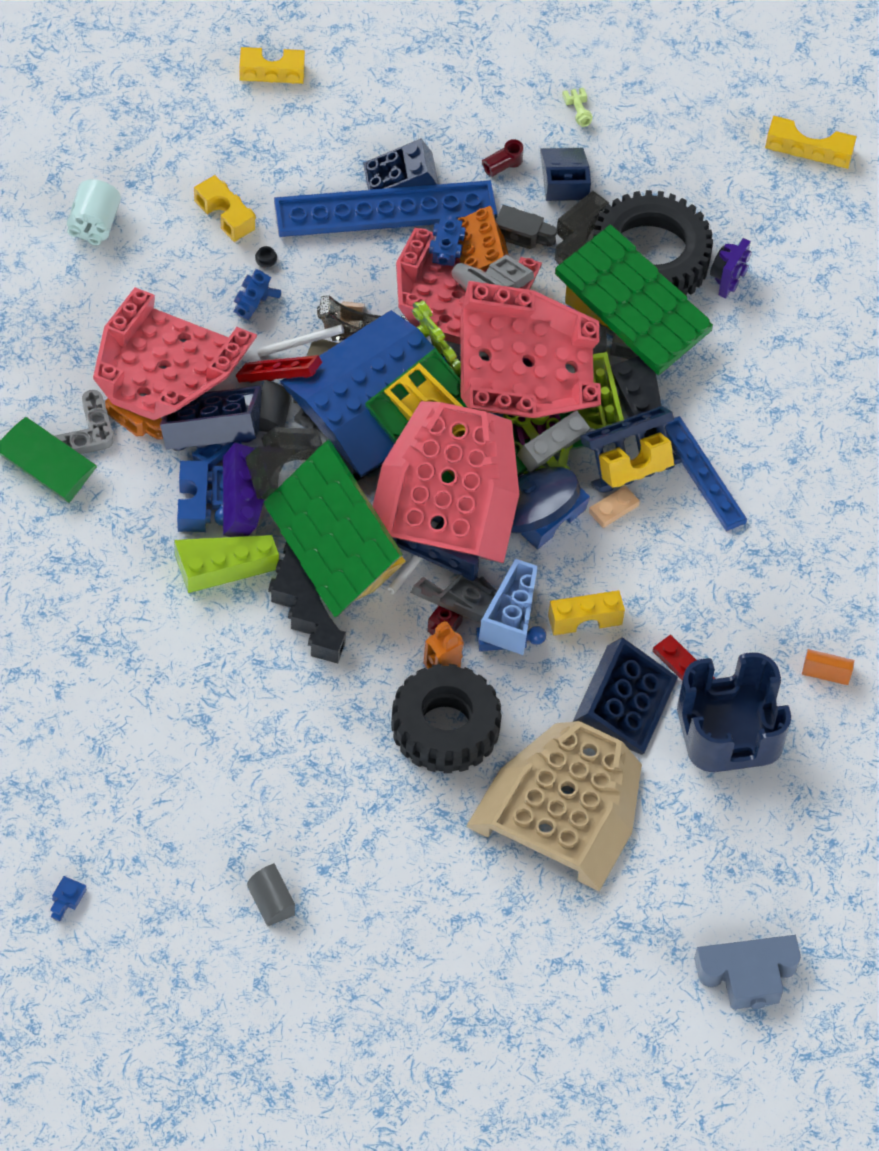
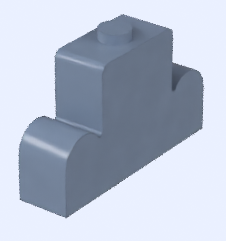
(749, 969)

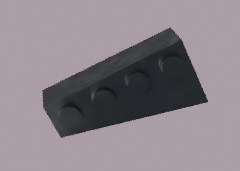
(636, 388)

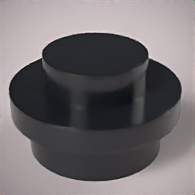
(266, 256)

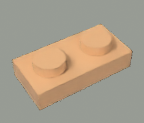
(614, 506)

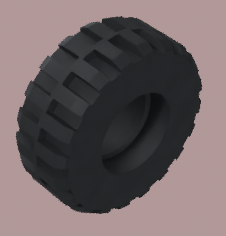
(446, 748)

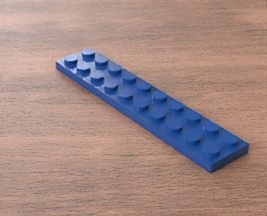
(380, 208)

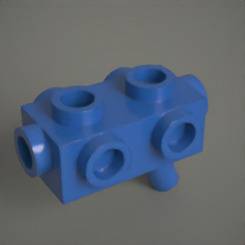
(447, 246)
(255, 289)

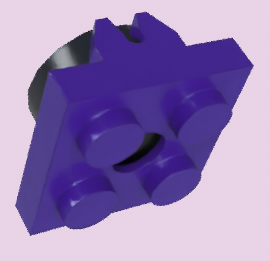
(730, 265)

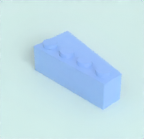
(509, 612)

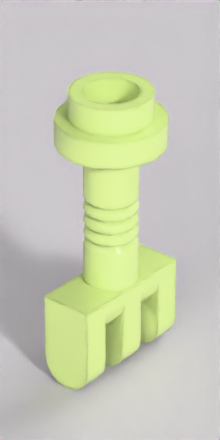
(583, 116)

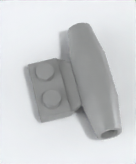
(502, 272)

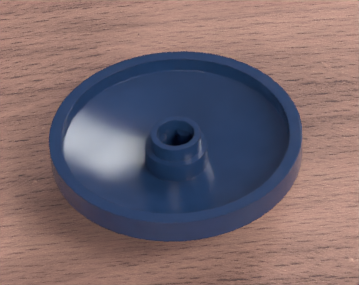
(544, 497)

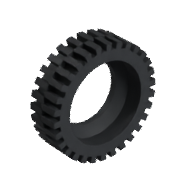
(666, 213)

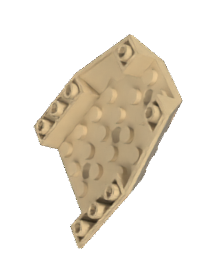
(586, 825)

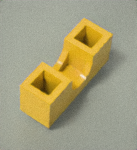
(286, 70)
(215, 195)
(653, 457)
(568, 613)

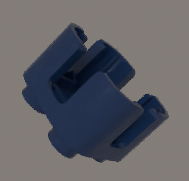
(733, 718)

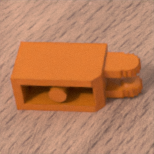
(134, 422)
(443, 647)

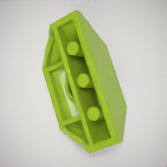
(610, 409)

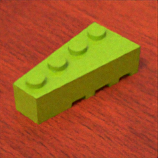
(224, 560)

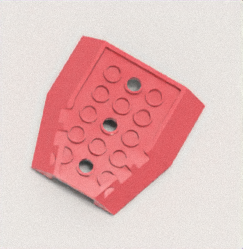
(433, 283)
(528, 325)
(143, 340)
(475, 505)

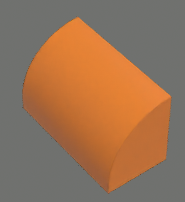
(828, 667)

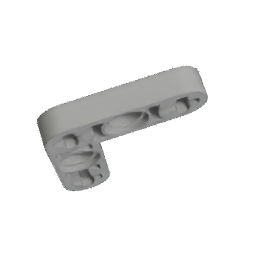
(91, 435)

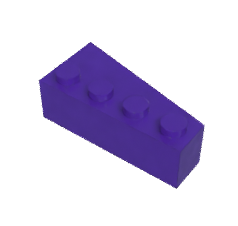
(240, 500)

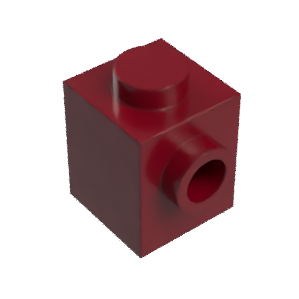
(443, 615)

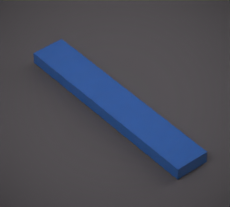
(704, 475)

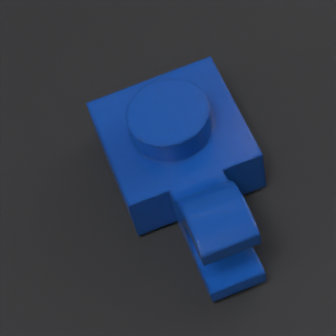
(66, 895)

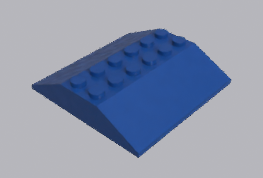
(352, 376)

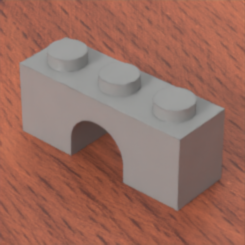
(552, 441)

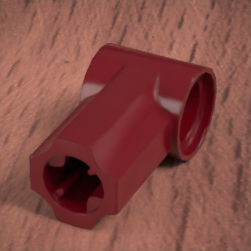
(507, 157)

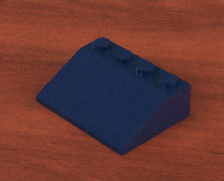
(214, 419)
(626, 695)

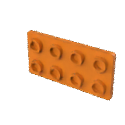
(482, 239)

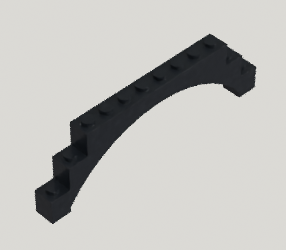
(307, 612)

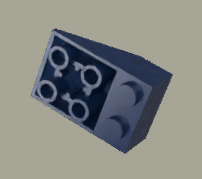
(402, 167)
(565, 173)

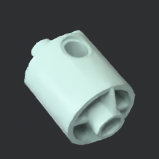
(93, 211)

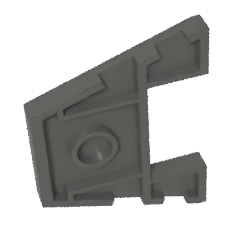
(461, 596)

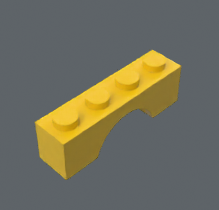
(833, 150)

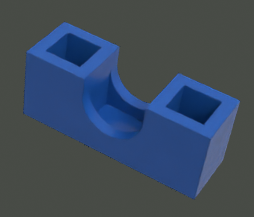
(193, 512)
(542, 535)

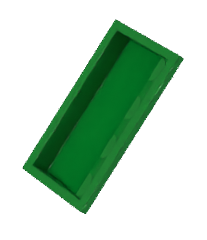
(46, 459)

